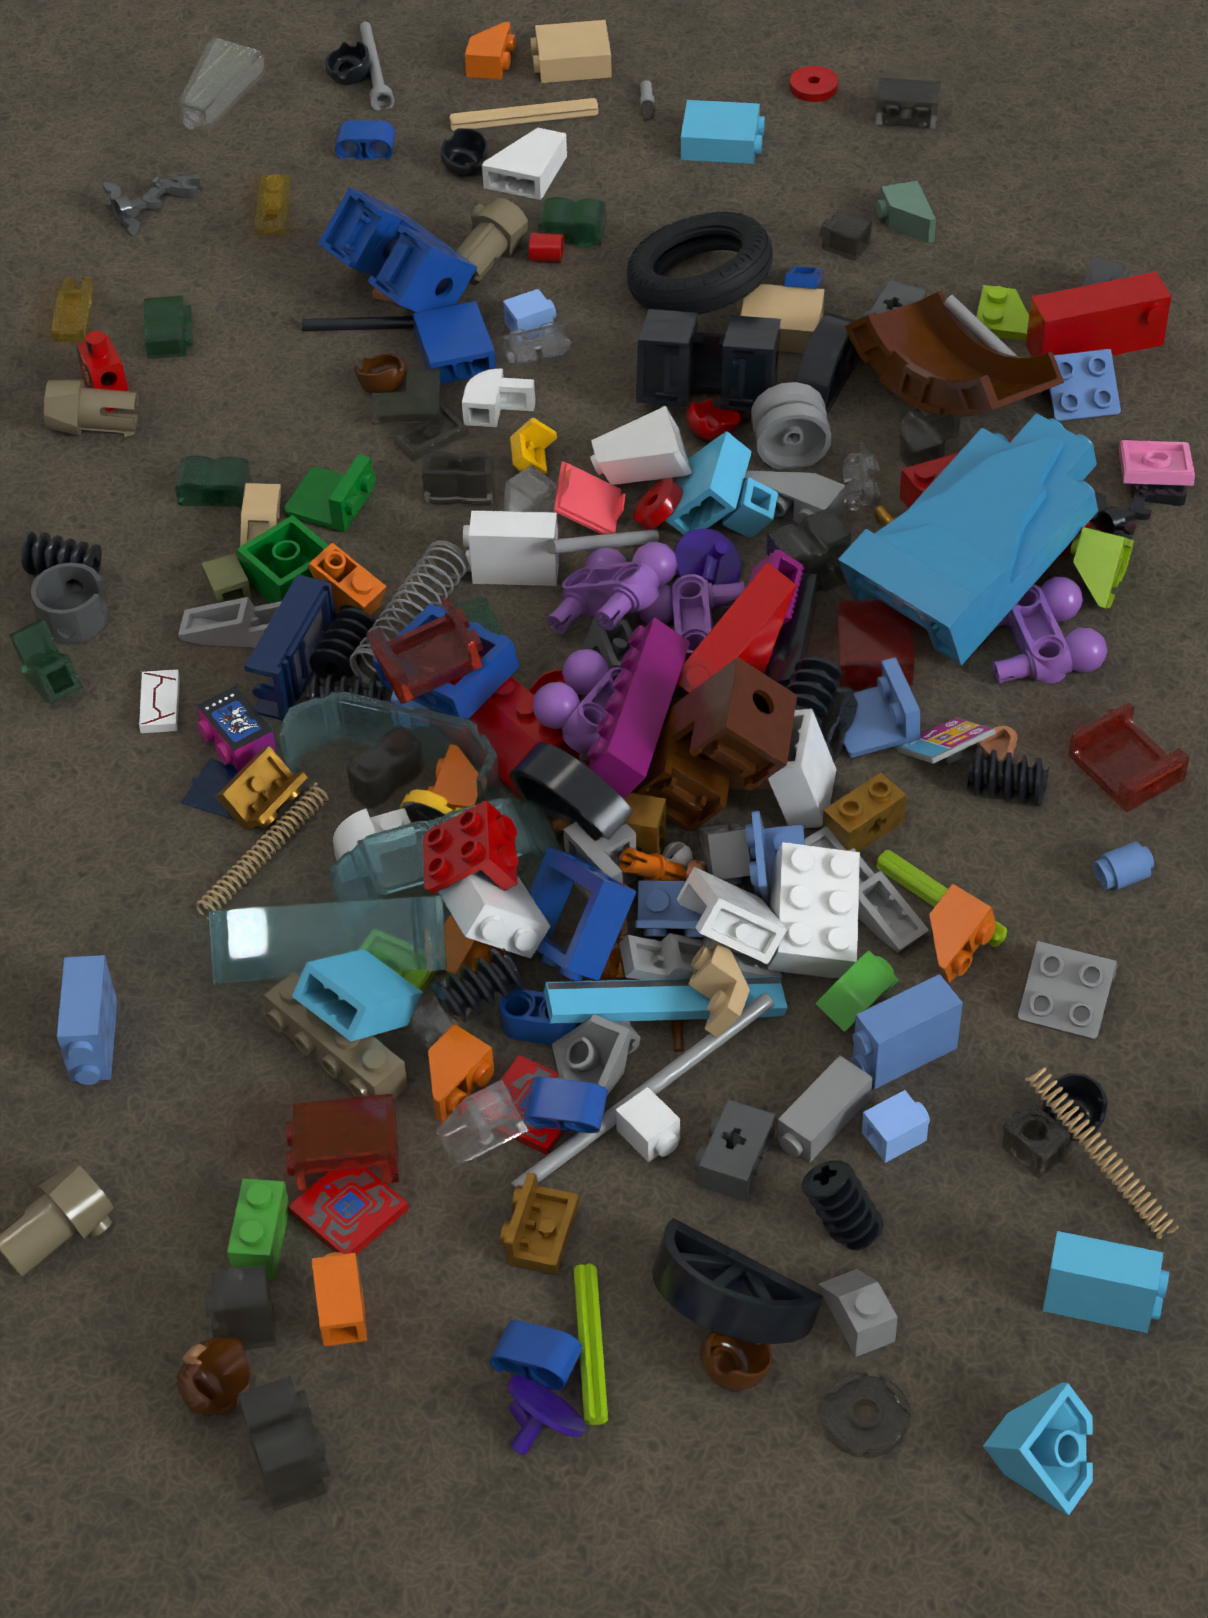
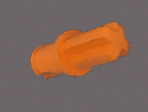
(651, 866)

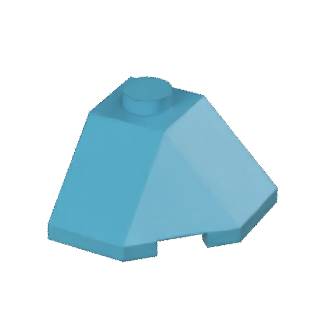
(1046, 1447)

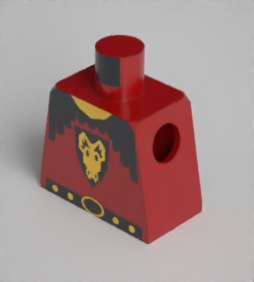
(97, 358)

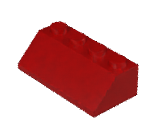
(512, 727)

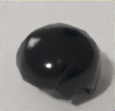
(348, 63)
(464, 147)
(1086, 1094)

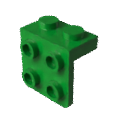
(333, 497)

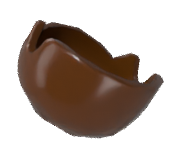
(381, 373)
(721, 1351)

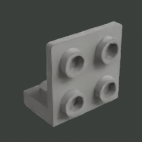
(1067, 990)

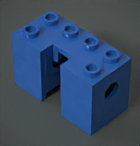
(402, 255)

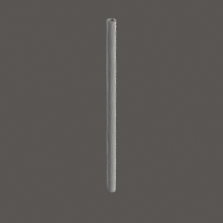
(655, 1084)

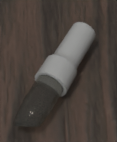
(647, 100)

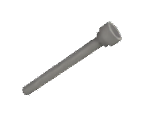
(380, 94)

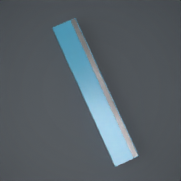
(645, 999)

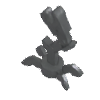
(126, 210)

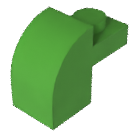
(857, 989)

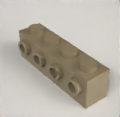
(361, 1065)

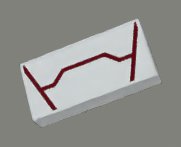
(159, 701)

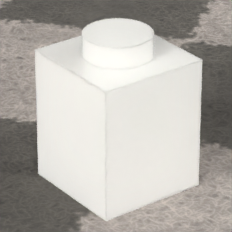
(648, 1125)

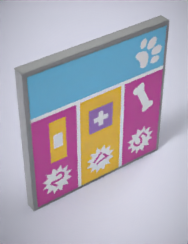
(946, 741)

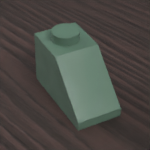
(907, 211)

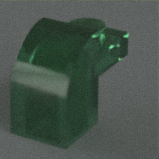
(43, 664)

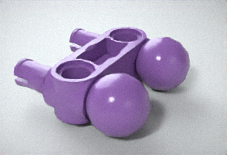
(613, 586)
(691, 606)
(1043, 647)
(559, 706)

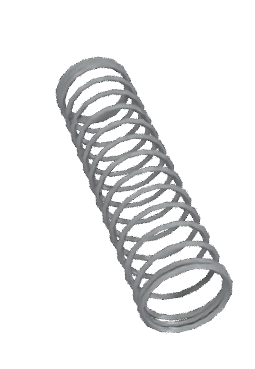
(427, 555)

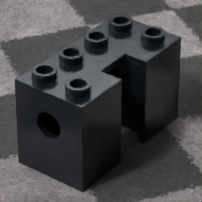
(681, 360)

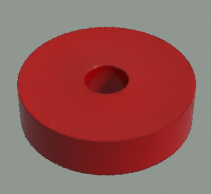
(813, 83)
(657, 504)

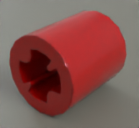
(546, 247)

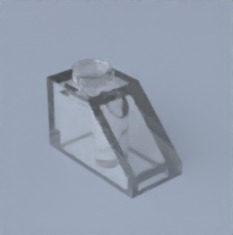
(481, 1123)

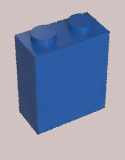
(454, 341)

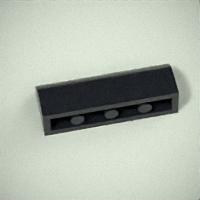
(795, 634)

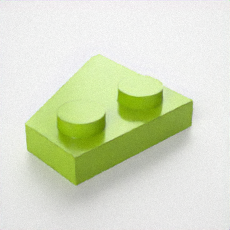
(1003, 312)

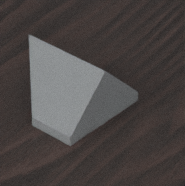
(593, 1052)

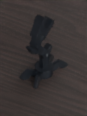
(1114, 521)

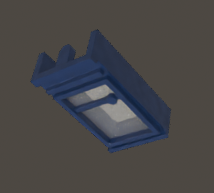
(289, 643)

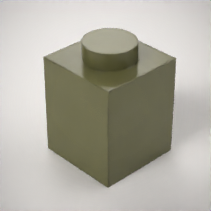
(225, 579)

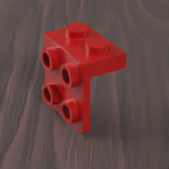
(470, 843)

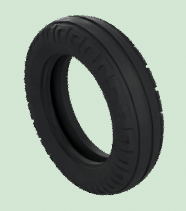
(691, 237)

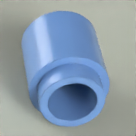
(1123, 866)

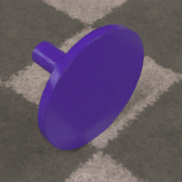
(709, 556)
(538, 1407)

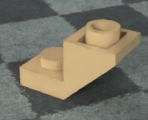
(259, 510)
(722, 982)

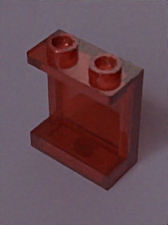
(866, 636)
(428, 654)
(1125, 759)
(343, 1137)

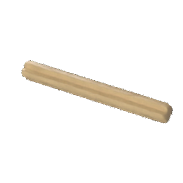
(524, 114)

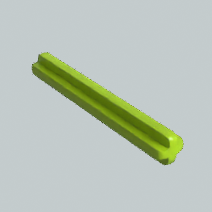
(923, 885)
(591, 1340)

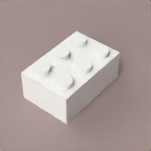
(817, 902)

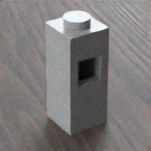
(824, 1109)

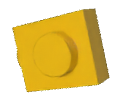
(529, 445)

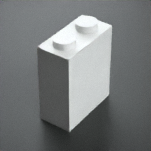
(511, 548)
(808, 778)
(496, 916)

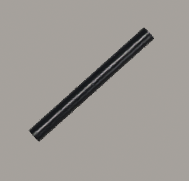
(357, 323)

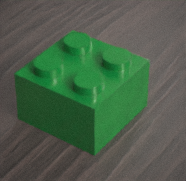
(278, 557)

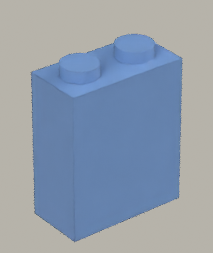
(87, 1019)
(907, 1030)

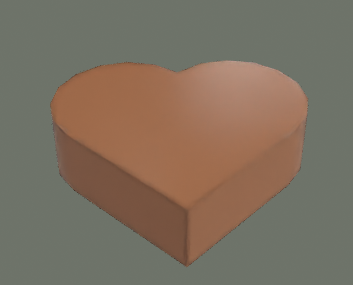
(1003, 741)

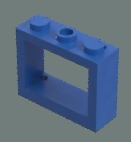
(474, 688)
(598, 923)

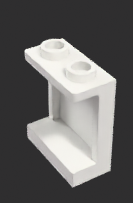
(732, 915)

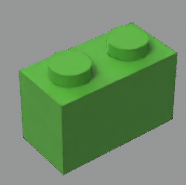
(259, 1225)

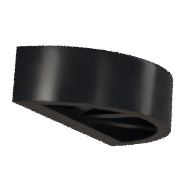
(828, 358)
(569, 790)
(730, 1290)

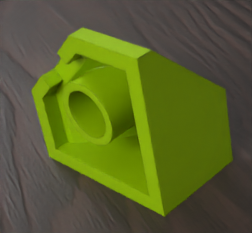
(1101, 562)

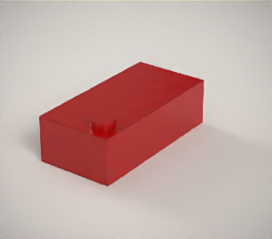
(1106, 315)

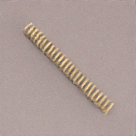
(264, 848)
(1098, 1156)

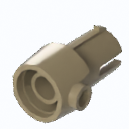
(494, 233)
(74, 408)
(68, 1206)

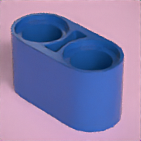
(365, 139)
(533, 1022)
(565, 1104)
(537, 1353)

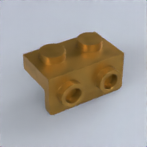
(260, 790)
(538, 1226)

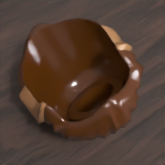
(214, 1376)

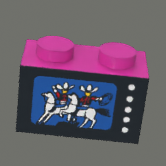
(233, 728)

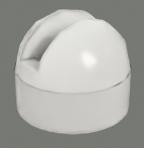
(680, 853)

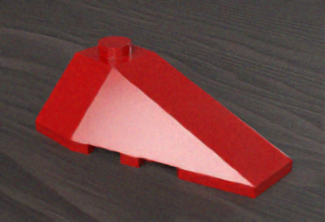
(744, 631)

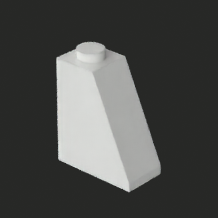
(527, 164)
(642, 450)

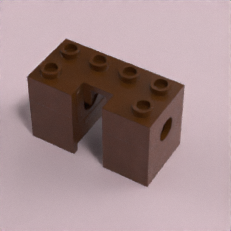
(724, 725)

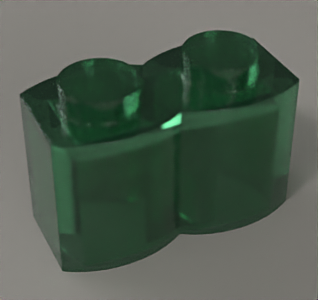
(579, 220)
(166, 327)
(212, 481)

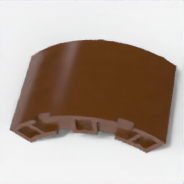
(941, 366)

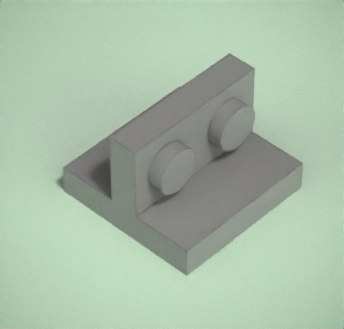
(601, 853)

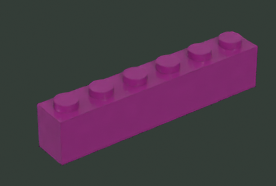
(638, 706)

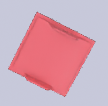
(588, 500)

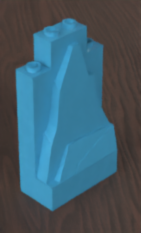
(978, 534)

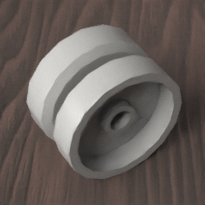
(790, 426)

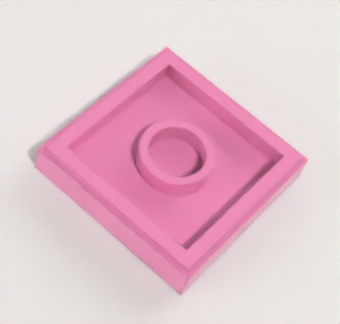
(1156, 462)

